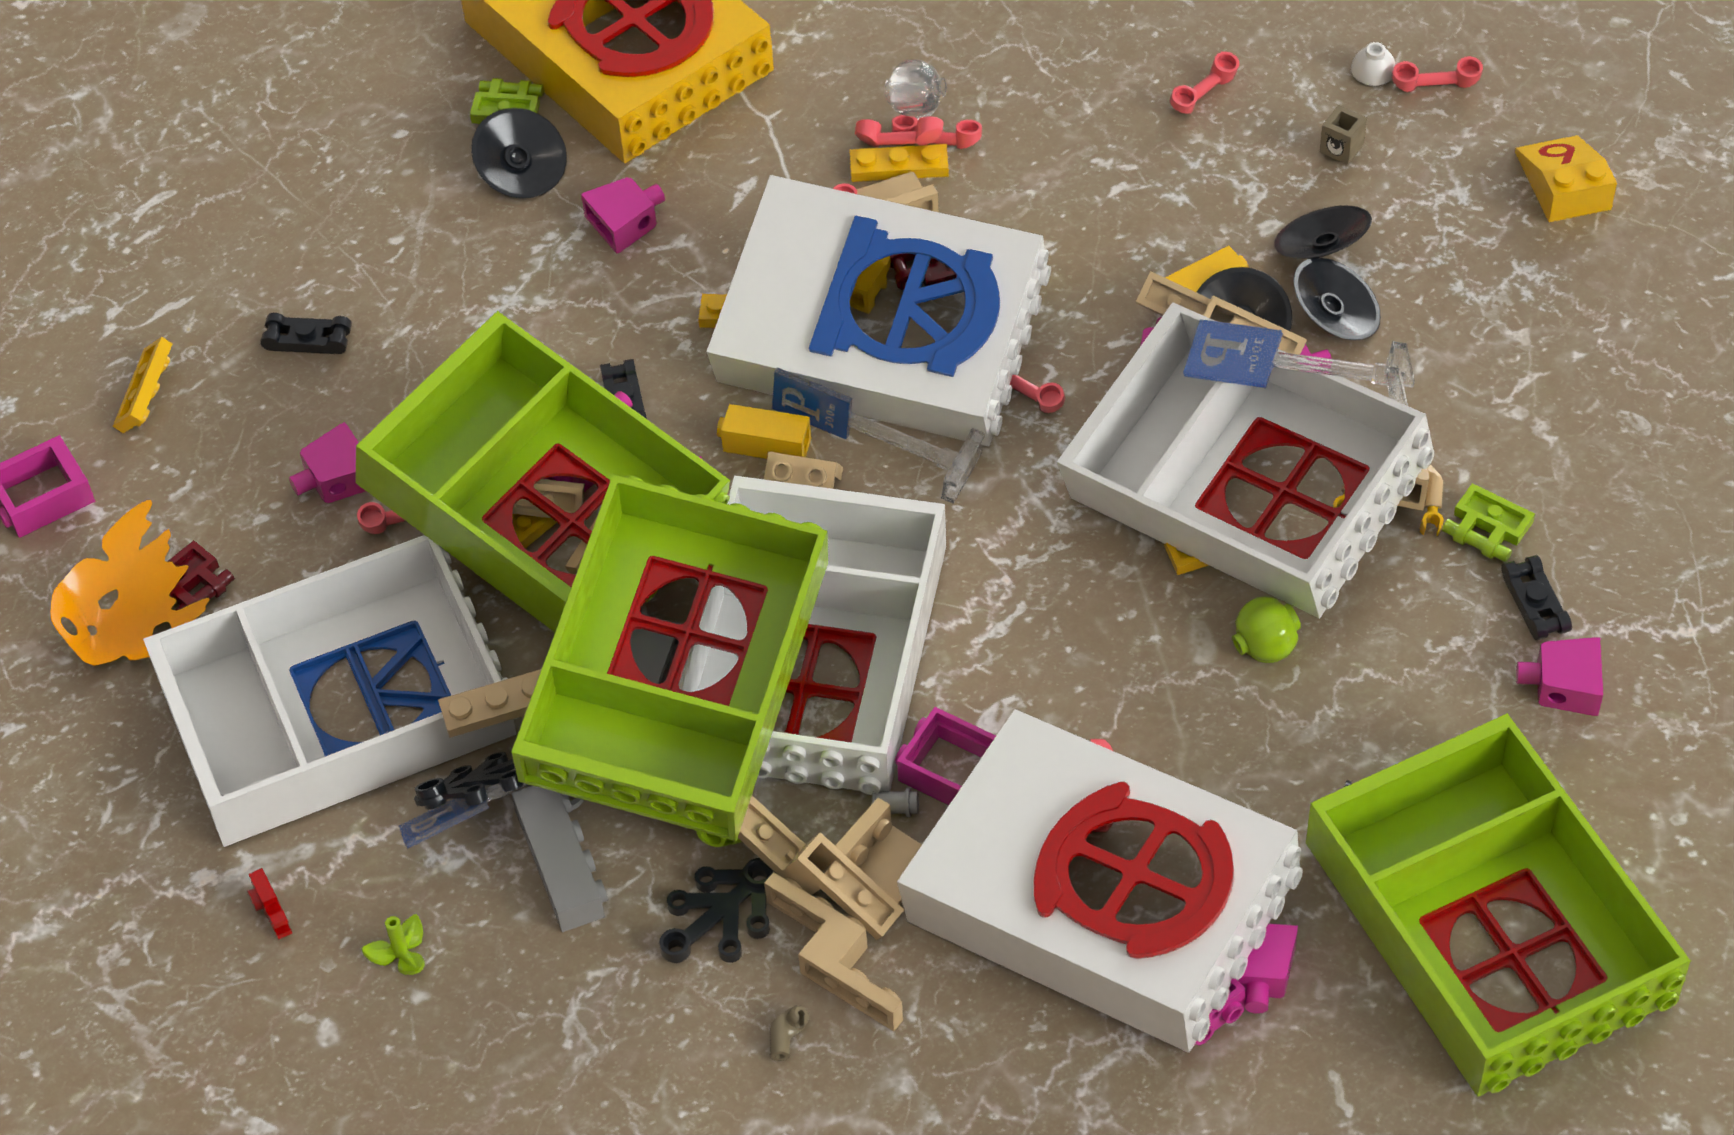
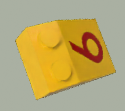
(1568, 177)

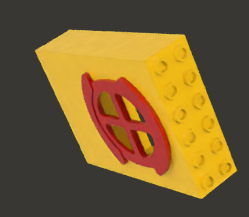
(621, 96)

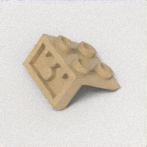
(904, 190)
(802, 470)
(879, 847)

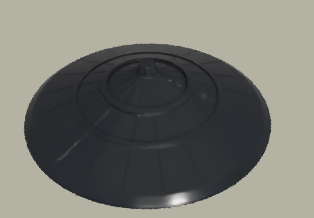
(519, 153)
(1323, 232)
(1252, 292)
(1337, 298)

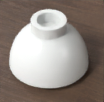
(1373, 65)

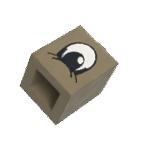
(1343, 134)

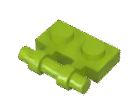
(501, 95)
(1493, 514)

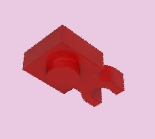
(264, 898)

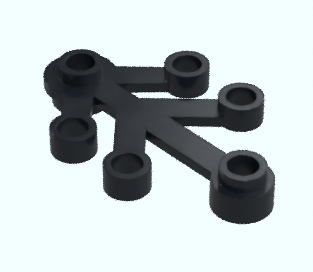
(469, 783)
(720, 907)

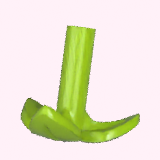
(402, 939)

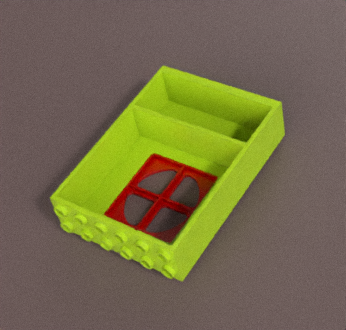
(493, 428)
(649, 746)
(1481, 827)

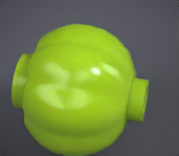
(1266, 629)

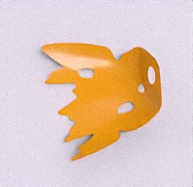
(142, 588)

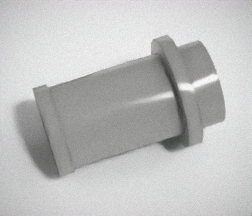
(900, 801)

